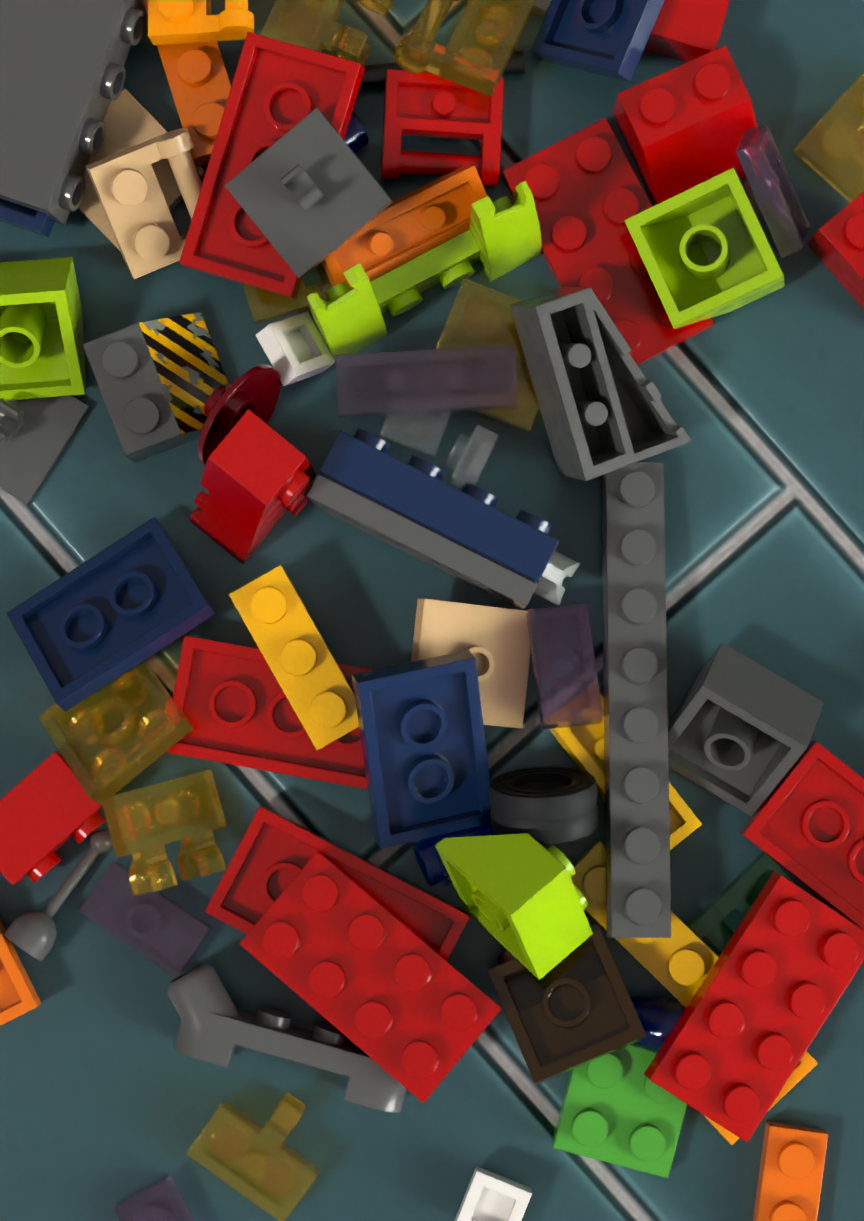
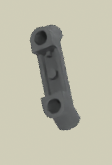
(214, 1027)

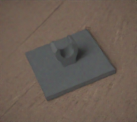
(308, 193)
(33, 439)

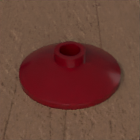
(253, 390)

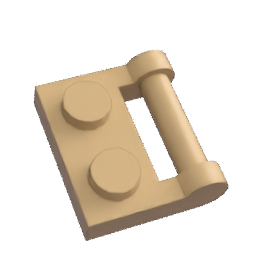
(136, 202)

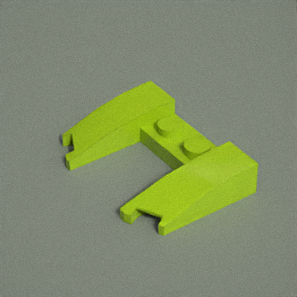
(498, 237)

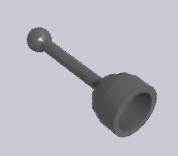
(35, 929)

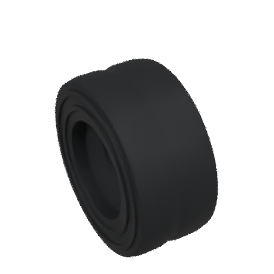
(545, 803)

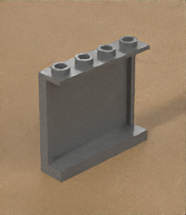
(55, 88)

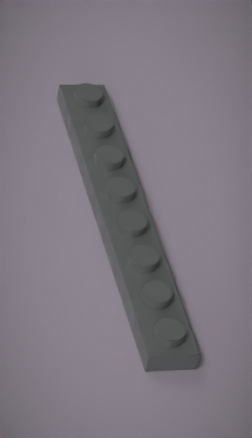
(635, 703)

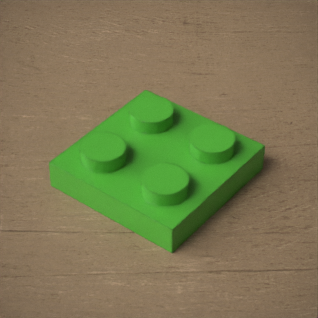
(620, 1114)

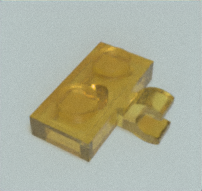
(255, 1157)

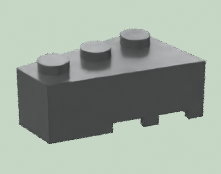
(589, 386)

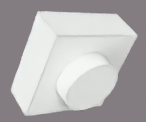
(295, 348)
(493, 1198)

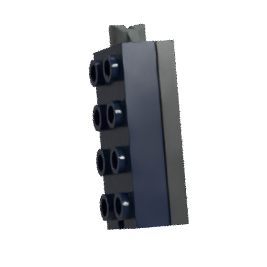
(440, 523)

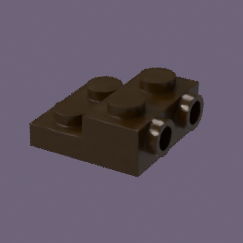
(569, 1013)

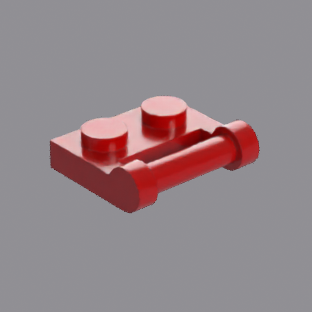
(439, 108)

